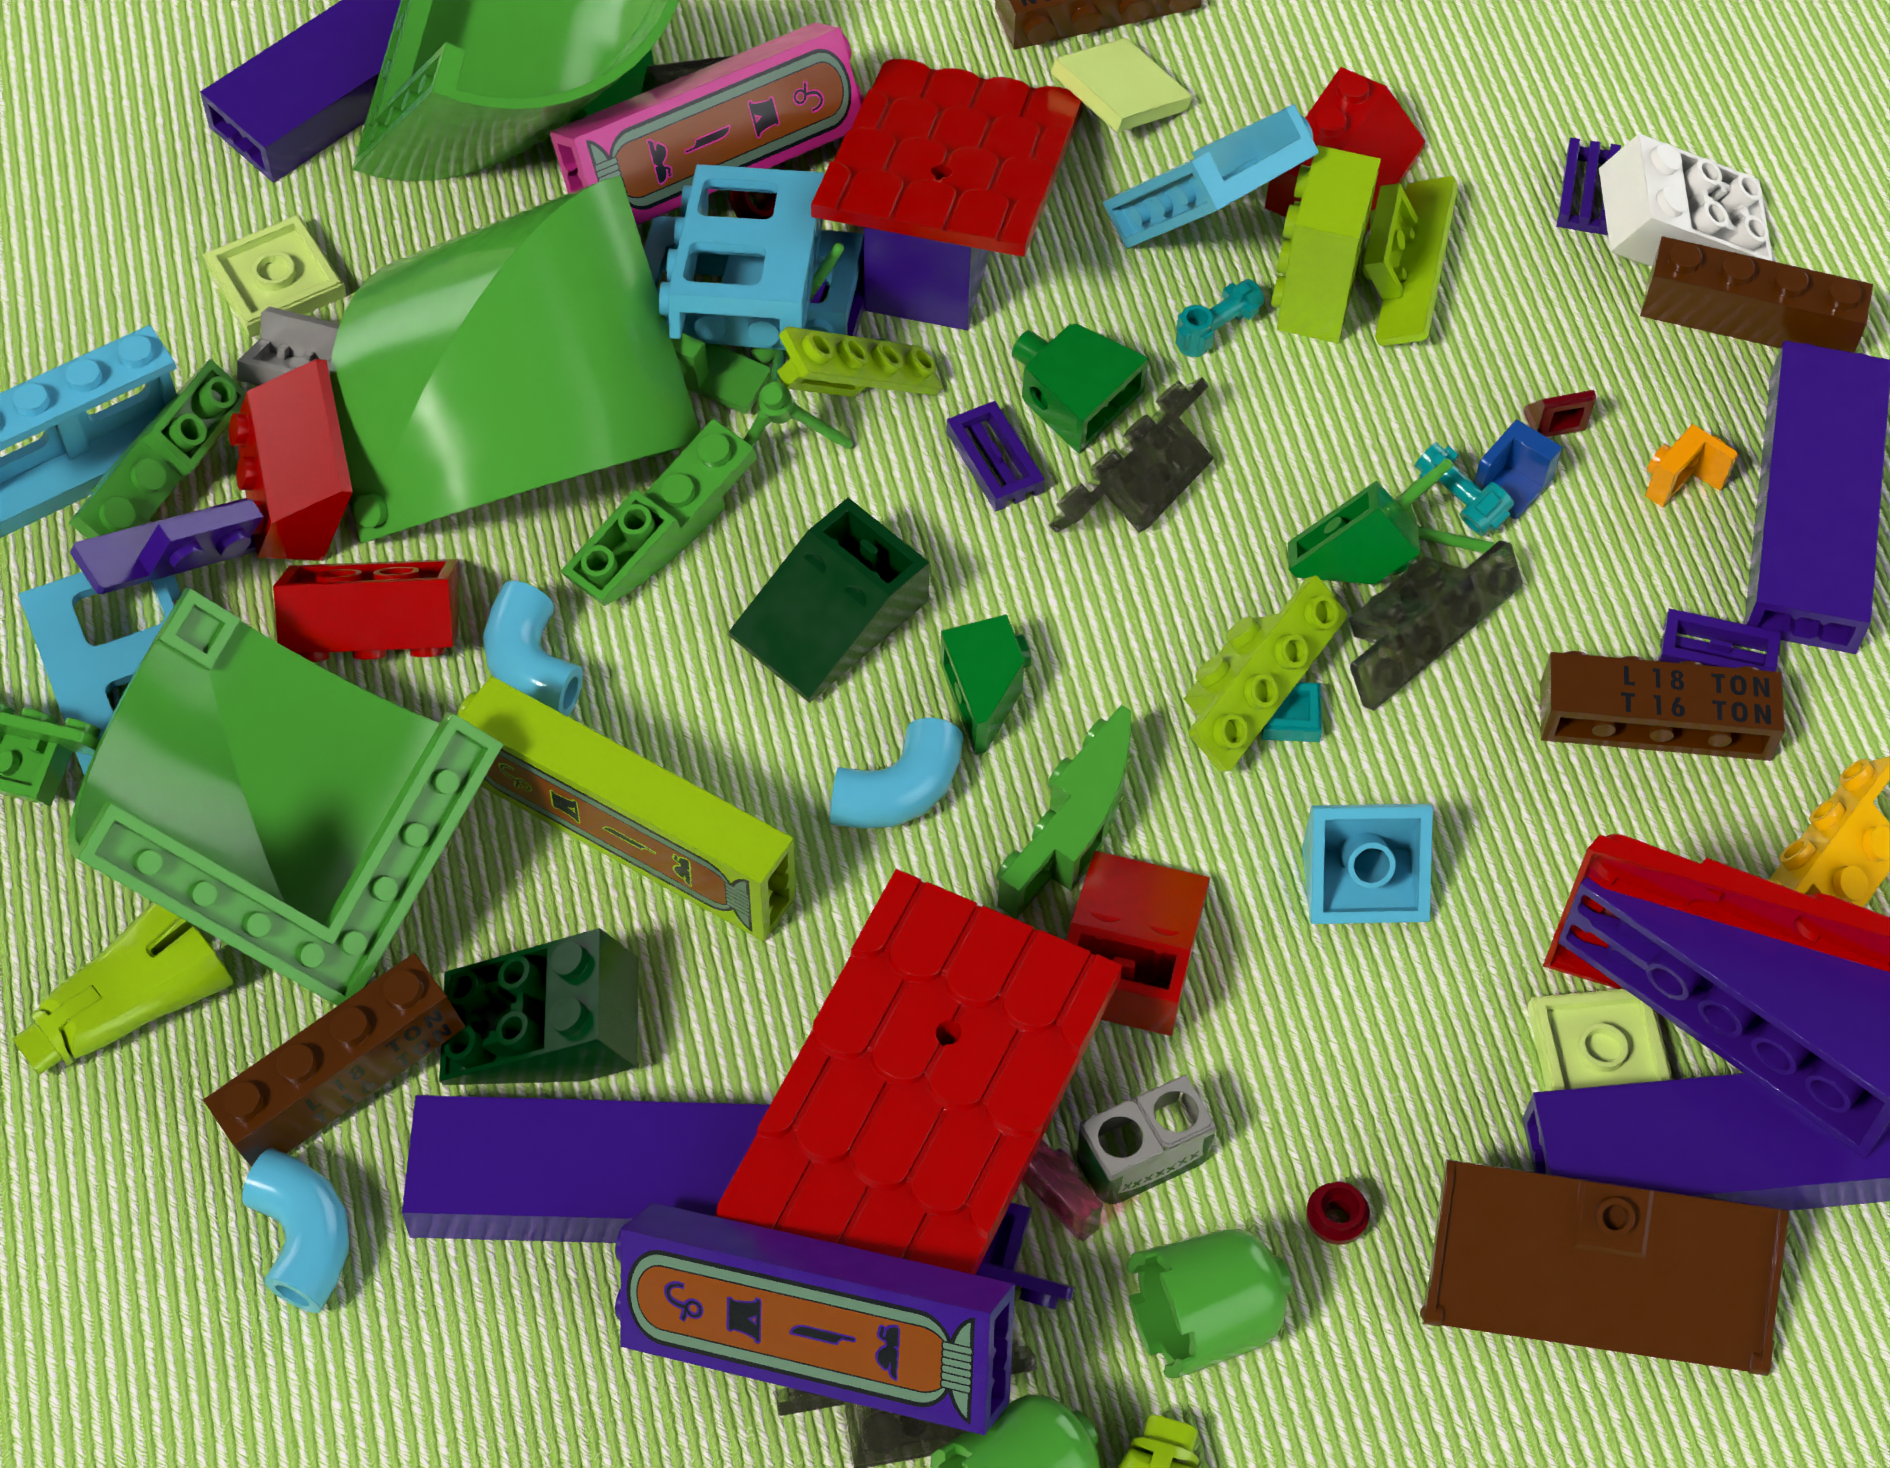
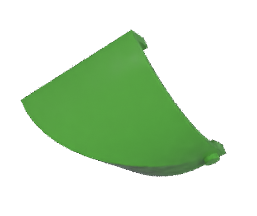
(494, 78)
(506, 364)
(272, 798)

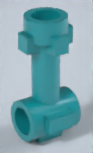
(1198, 323)
(1484, 508)

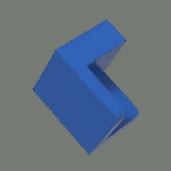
(1520, 464)

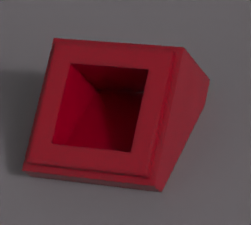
(1561, 413)

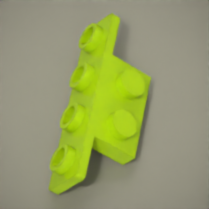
(1408, 255)
(851, 363)
(1258, 671)

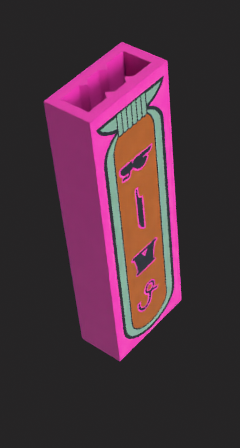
(732, 113)

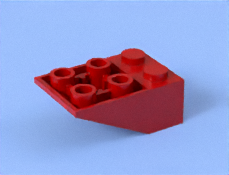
(1148, 924)

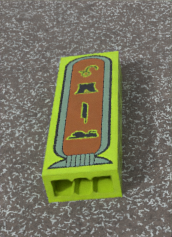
(635, 810)

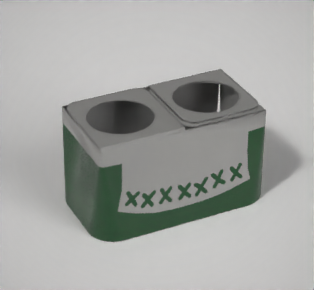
(1122, 1178)

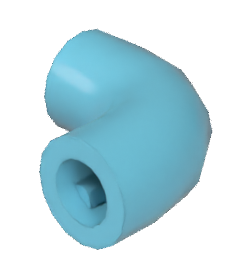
(516, 652)
(905, 788)
(312, 1224)

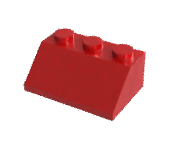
(1360, 119)
(293, 462)
(368, 608)

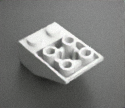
(1681, 196)

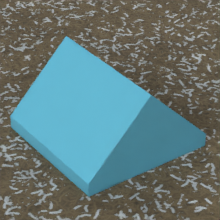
(1368, 863)

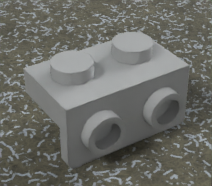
(286, 344)

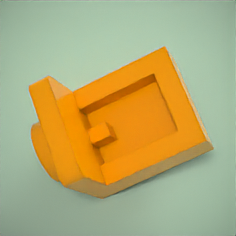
(1692, 454)

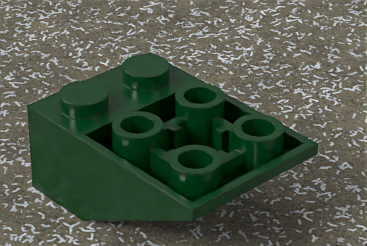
(833, 600)
(544, 1014)

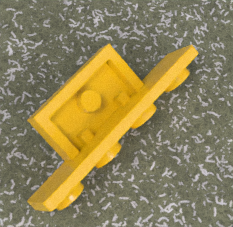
(1847, 841)

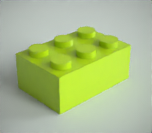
(1324, 243)

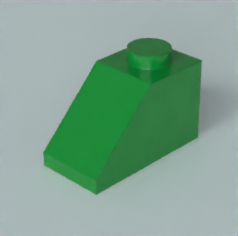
(1357, 541)
(984, 674)

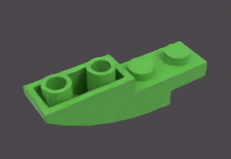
(162, 454)
(663, 521)
(1079, 817)

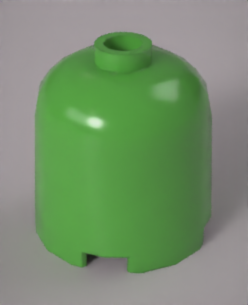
(1208, 1299)
(1028, 1434)

